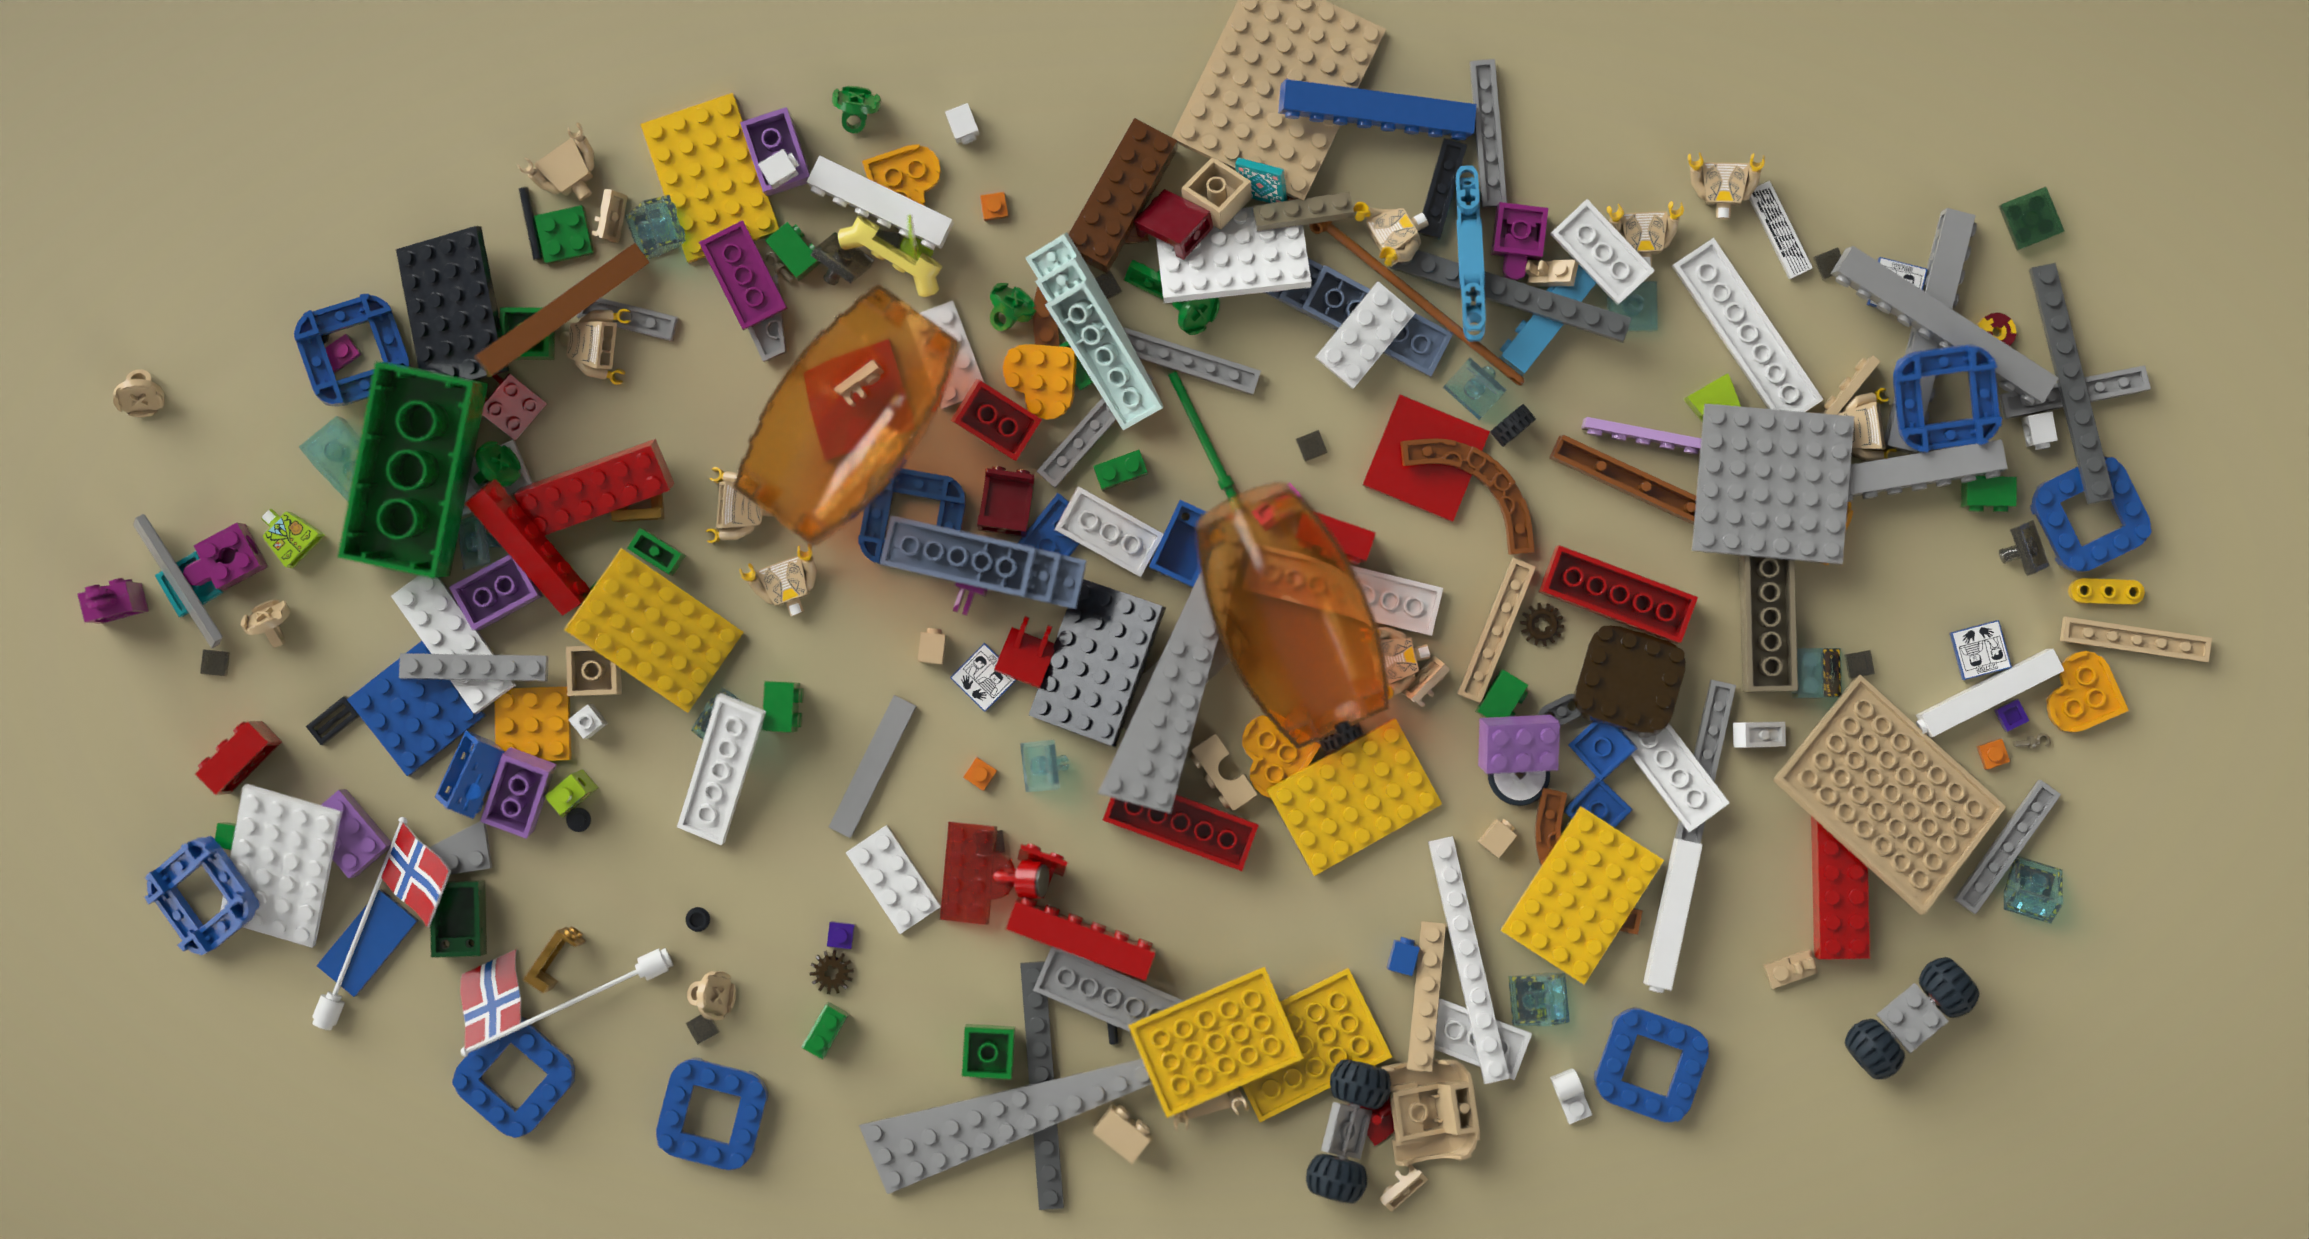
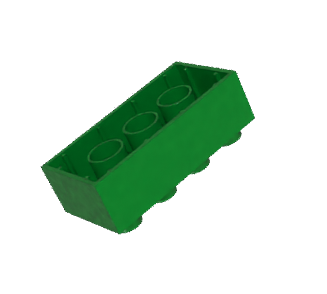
(412, 470)

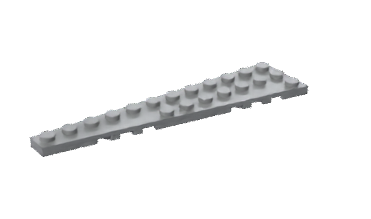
(1159, 735)
(944, 1136)

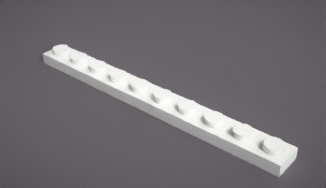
(1468, 960)

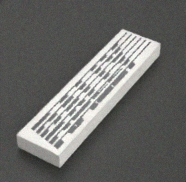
(1779, 230)

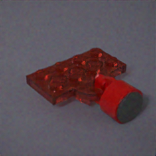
(980, 874)

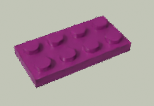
(743, 275)

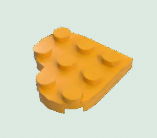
(905, 171)
(1044, 376)
(2085, 695)
(1273, 754)

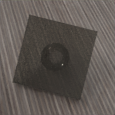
(841, 263)
(2027, 548)

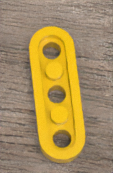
(2096, 591)

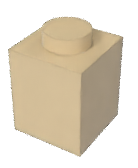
(932, 646)
(1498, 837)

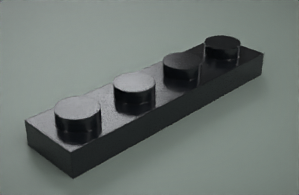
(1442, 187)

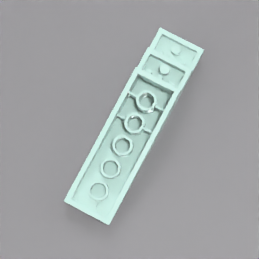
(1093, 331)

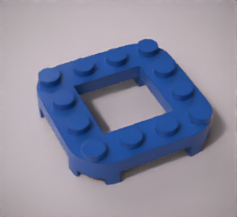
(340, 317)
(1983, 395)
(916, 484)
(2060, 534)
(163, 891)
(1617, 1053)
(719, 1078)
(495, 1108)

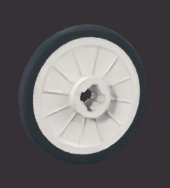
(1519, 791)

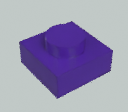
(2011, 715)
(840, 935)

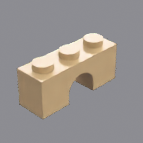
(1235, 791)

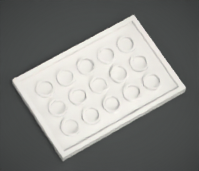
(1236, 262)
(286, 859)

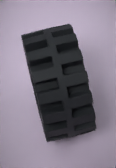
(1513, 425)
(1343, 735)

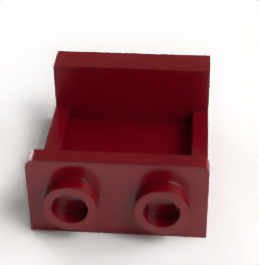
(1175, 222)
(1006, 501)

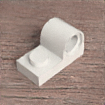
(1759, 734)
(1571, 1095)

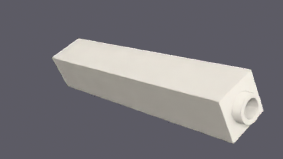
(1989, 693)
(1672, 915)

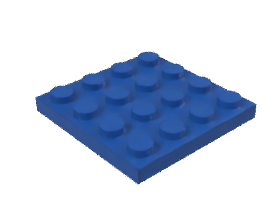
(413, 715)

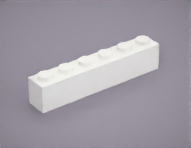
(878, 201)

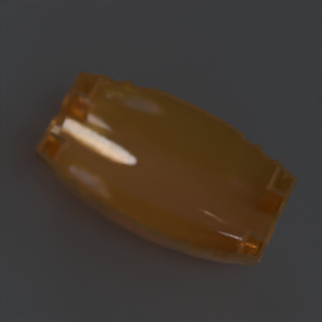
(818, 456)
(1291, 613)

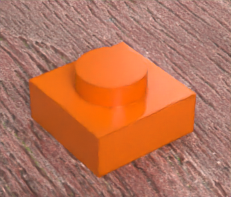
(994, 206)
(1993, 753)
(980, 773)

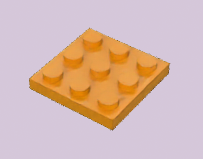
(535, 722)

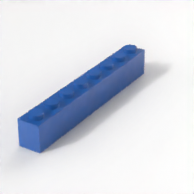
(1377, 108)

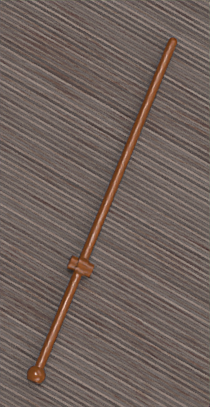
(1327, 226)

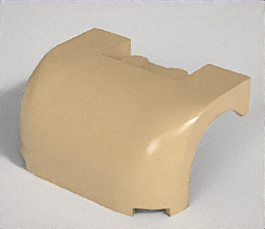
(1433, 1112)

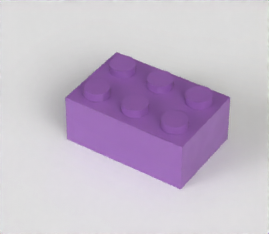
(769, 135)
(494, 593)
(1518, 744)
(518, 792)
(358, 836)

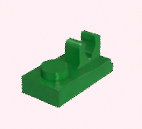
(1144, 278)

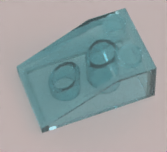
(334, 453)

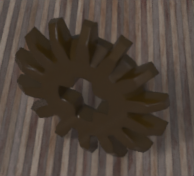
(1550, 630)
(840, 977)

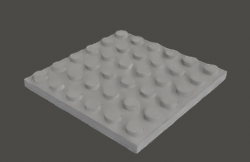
(1773, 483)

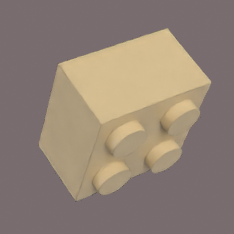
(1219, 191)
(591, 673)
(1122, 1132)

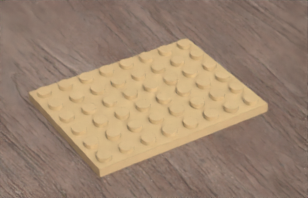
(1239, 90)
(1890, 794)

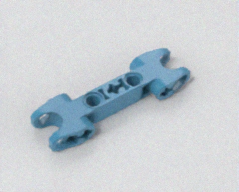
(1470, 253)

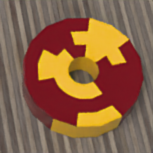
(2003, 323)

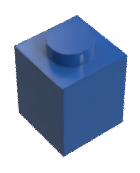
(1403, 956)

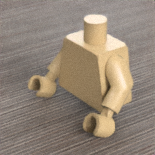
(565, 167)
(1226, 1100)

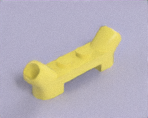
(864, 233)

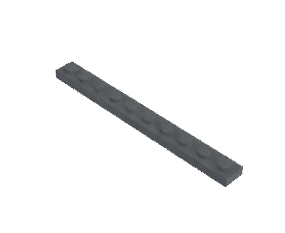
(1522, 297)
(2071, 384)
(1041, 1070)

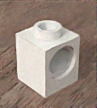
(962, 124)
(779, 168)
(2039, 430)
(588, 721)

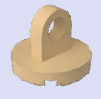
(138, 395)
(267, 619)
(713, 995)

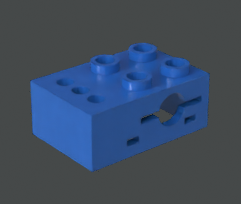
(1178, 548)
(470, 776)

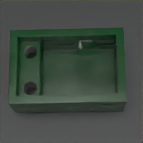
(459, 919)

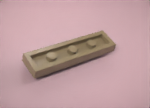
(1303, 212)

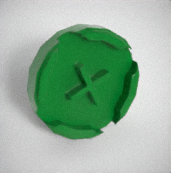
(857, 102)
(1012, 303)
(1196, 314)
(496, 463)

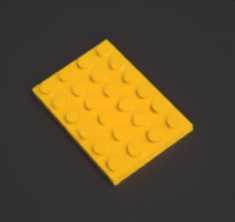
(708, 172)
(654, 630)
(1354, 796)
(1582, 895)
(1329, 1026)
(1215, 1042)

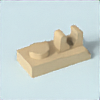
(611, 216)
(1551, 273)
(865, 376)
(1425, 679)
(1790, 968)
(1398, 1193)

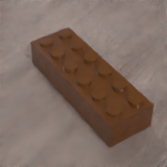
(1122, 194)

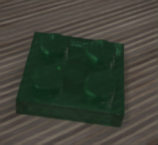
(2031, 218)

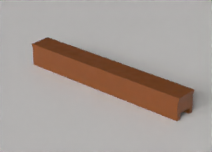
(561, 309)
(1624, 478)

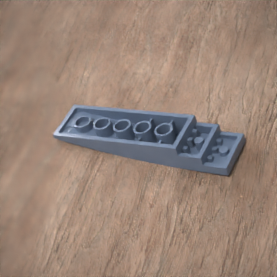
(1336, 296)
(983, 562)

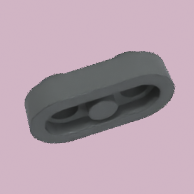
(1560, 709)

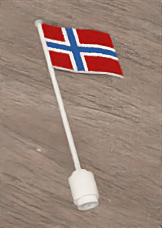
(414, 877)
(493, 996)

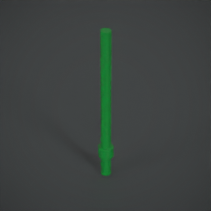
(1225, 481)

